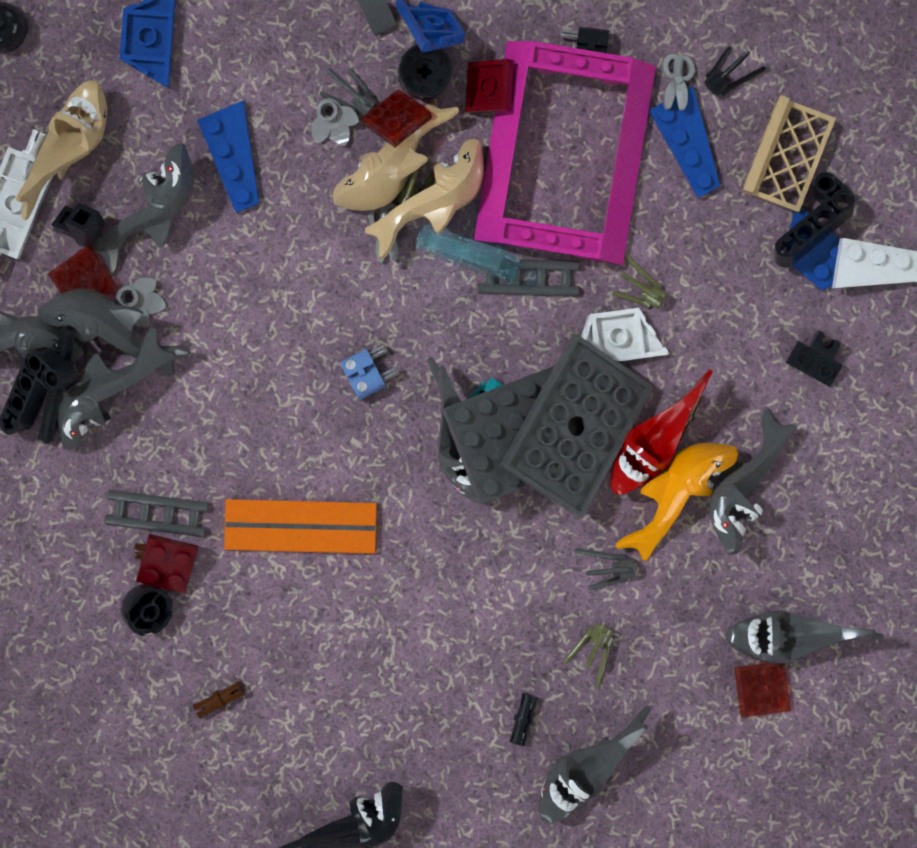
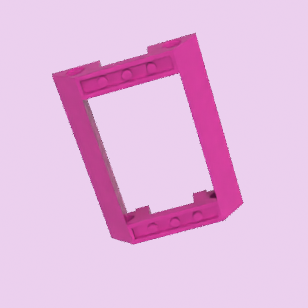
(581, 244)

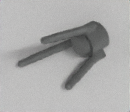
(362, 101)
(621, 570)

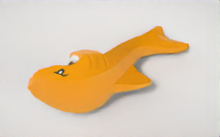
(684, 477)

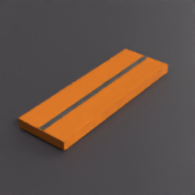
(300, 526)

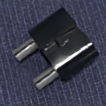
(588, 38)

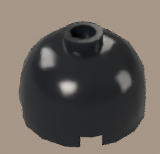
(12, 27)
(146, 609)

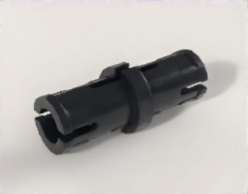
(523, 719)

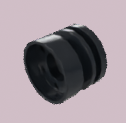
(437, 63)

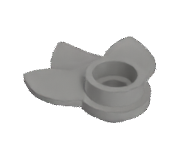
(333, 126)
(144, 299)

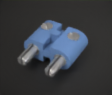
(364, 374)

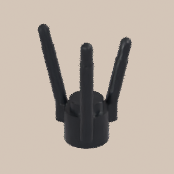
(718, 81)

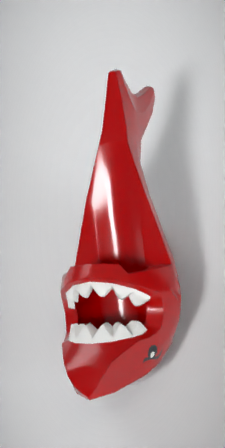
(653, 443)

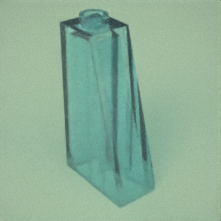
(469, 253)

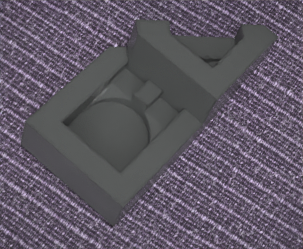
(377, 15)

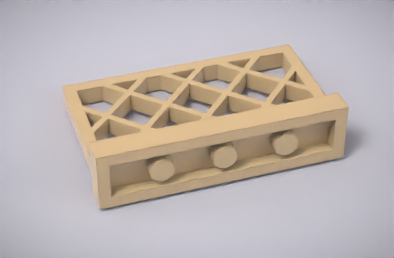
(768, 145)

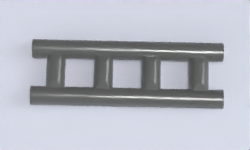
(540, 287)
(167, 525)

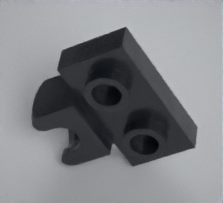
(816, 359)

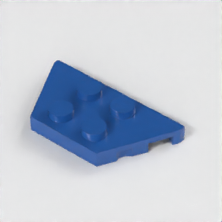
(431, 25)
(149, 38)
(820, 262)

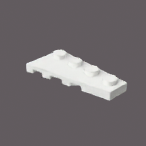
(872, 264)

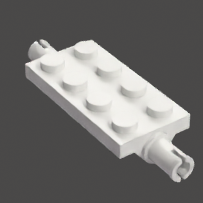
(13, 174)

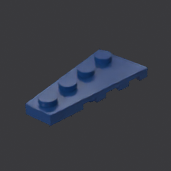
(688, 143)
(231, 150)

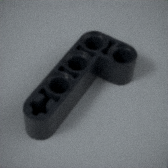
(810, 225)
(38, 374)

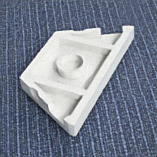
(623, 335)

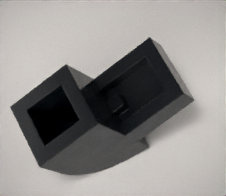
(79, 223)

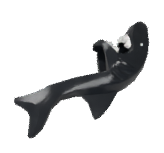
(367, 826)

